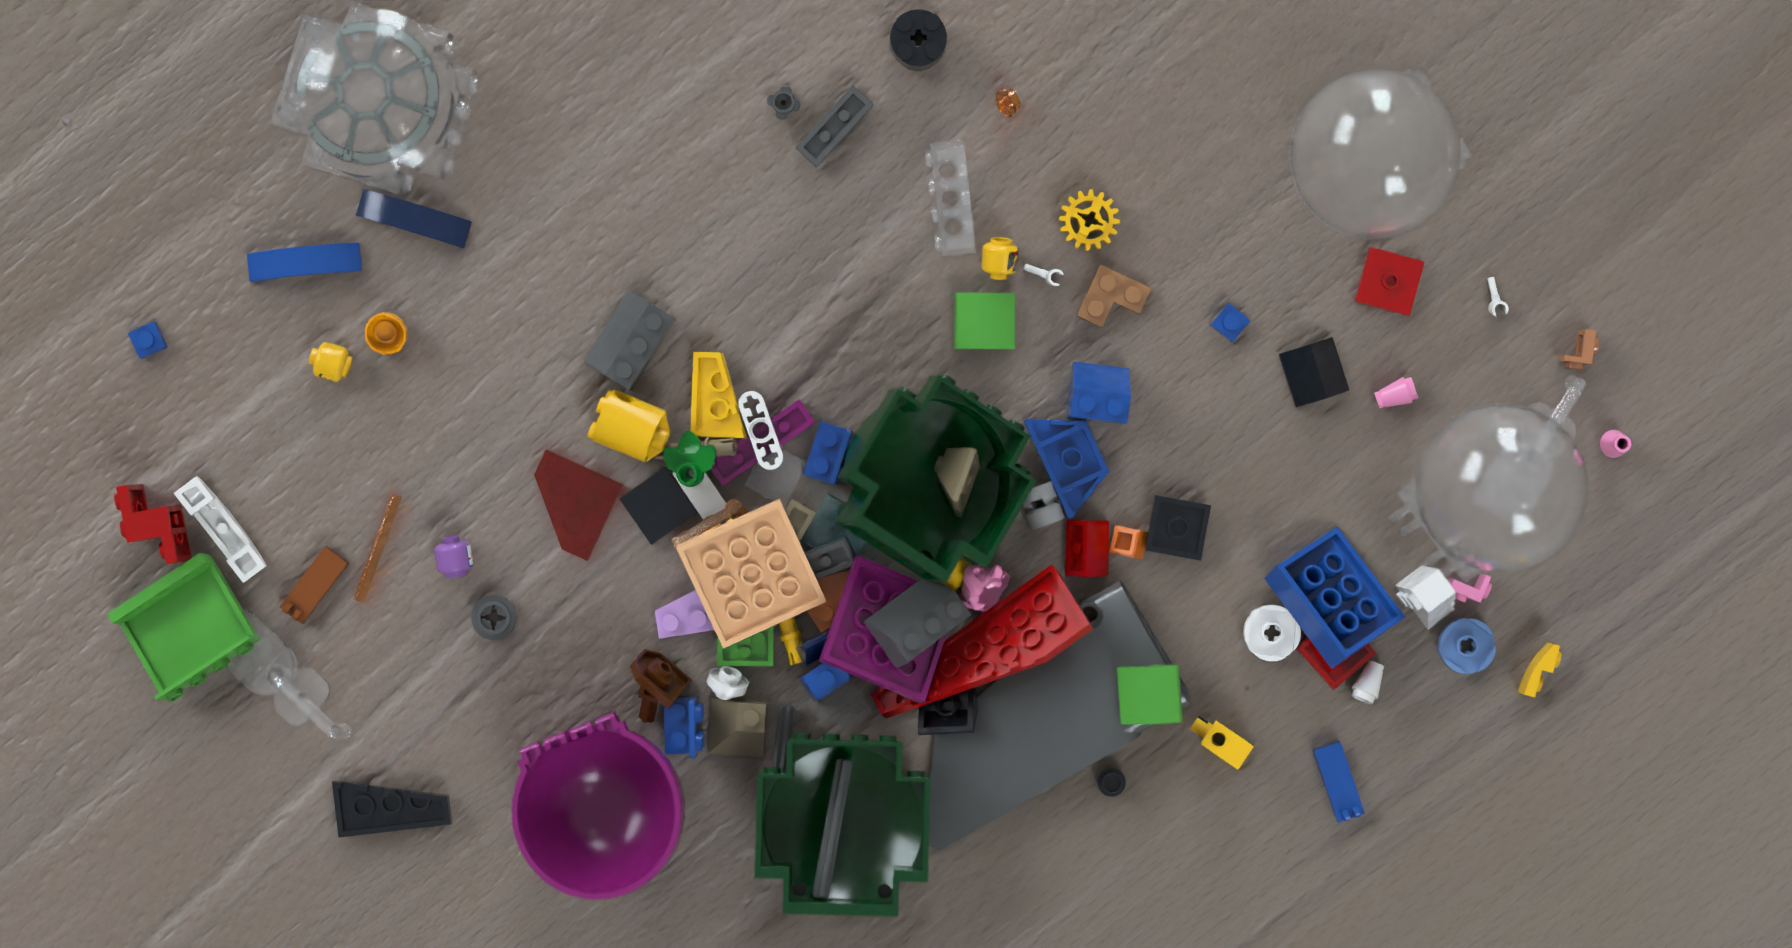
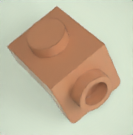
(1586, 346)

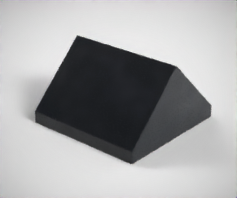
(1314, 372)

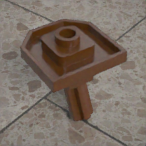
(659, 682)

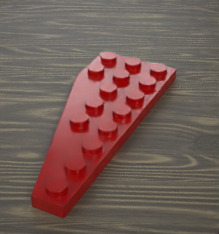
(1007, 638)

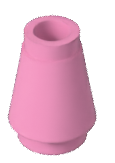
(1397, 393)
(1609, 443)

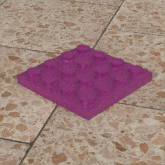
(855, 649)

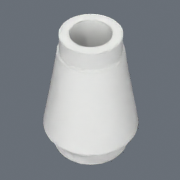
(1368, 683)

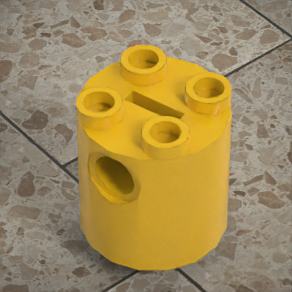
(630, 426)

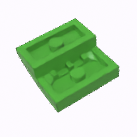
(984, 321)
(1149, 694)

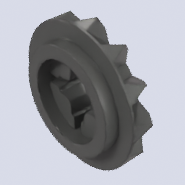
(485, 607)

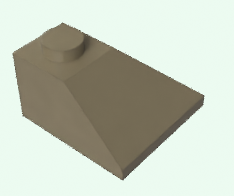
(957, 475)
(737, 727)

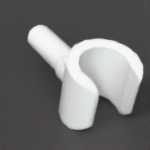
(1043, 273)
(1495, 298)

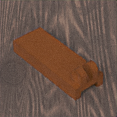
(314, 585)

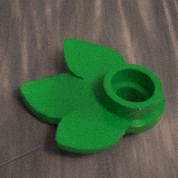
(690, 455)

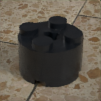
(918, 23)

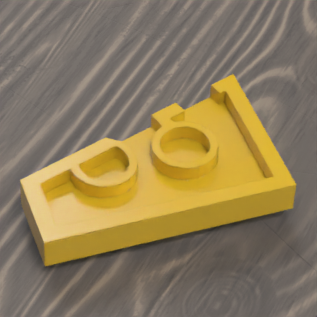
(713, 398)

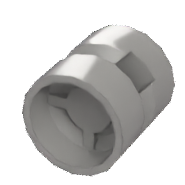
(1046, 514)

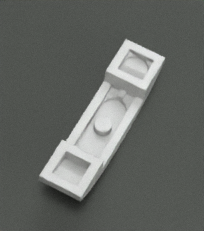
(221, 527)

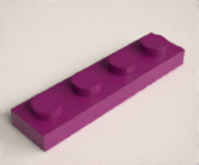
(786, 424)

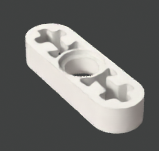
(754, 440)

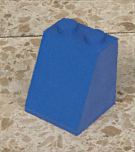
(1099, 393)

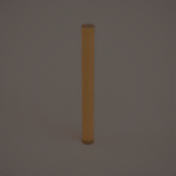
(377, 547)

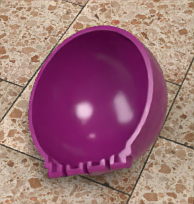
(597, 809)

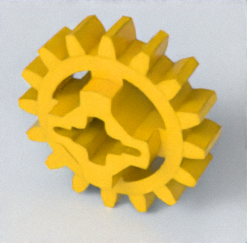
(1101, 225)

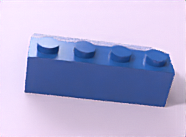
(1334, 597)

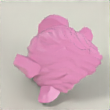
(983, 587)

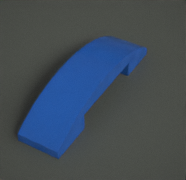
(304, 261)

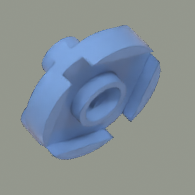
(1450, 648)

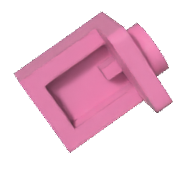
(1464, 591)

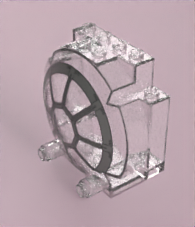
(375, 98)

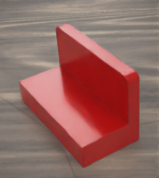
(1087, 548)

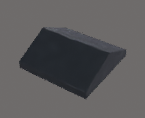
(949, 714)

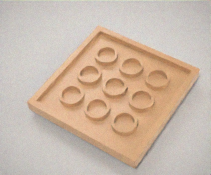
(751, 573)

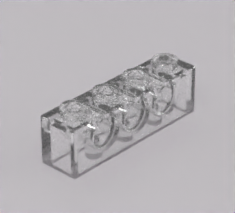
(953, 154)

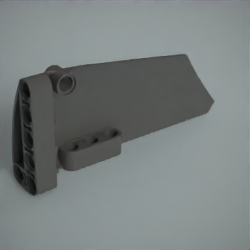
(1042, 722)

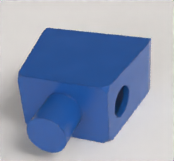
(823, 680)

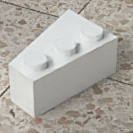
(1427, 595)

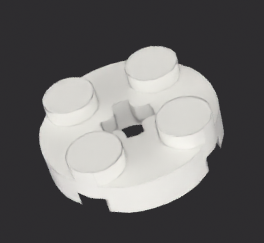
(1281, 645)

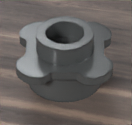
(791, 103)

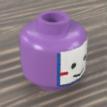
(453, 557)

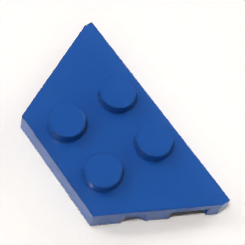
(1069, 459)

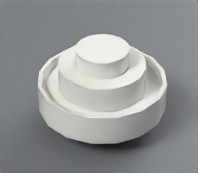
(727, 682)

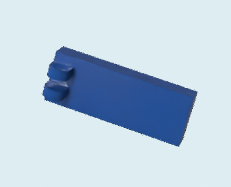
(1338, 781)

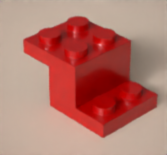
(144, 524)

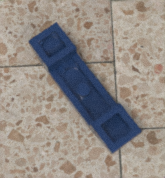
(414, 218)

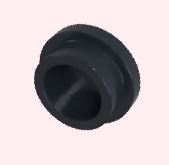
(1111, 782)

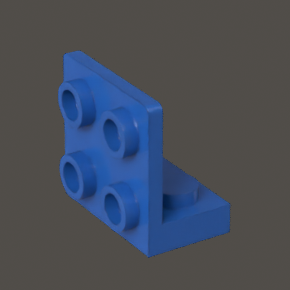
(828, 453)
(682, 726)

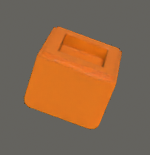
(1128, 542)

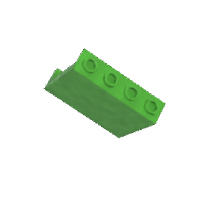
(186, 626)

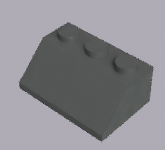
(629, 340)
(916, 620)

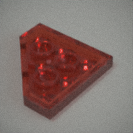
(576, 501)

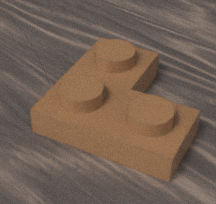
(1111, 288)

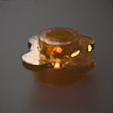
(1007, 102)

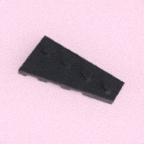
(380, 809)

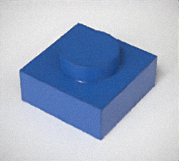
(1230, 322)
(147, 340)

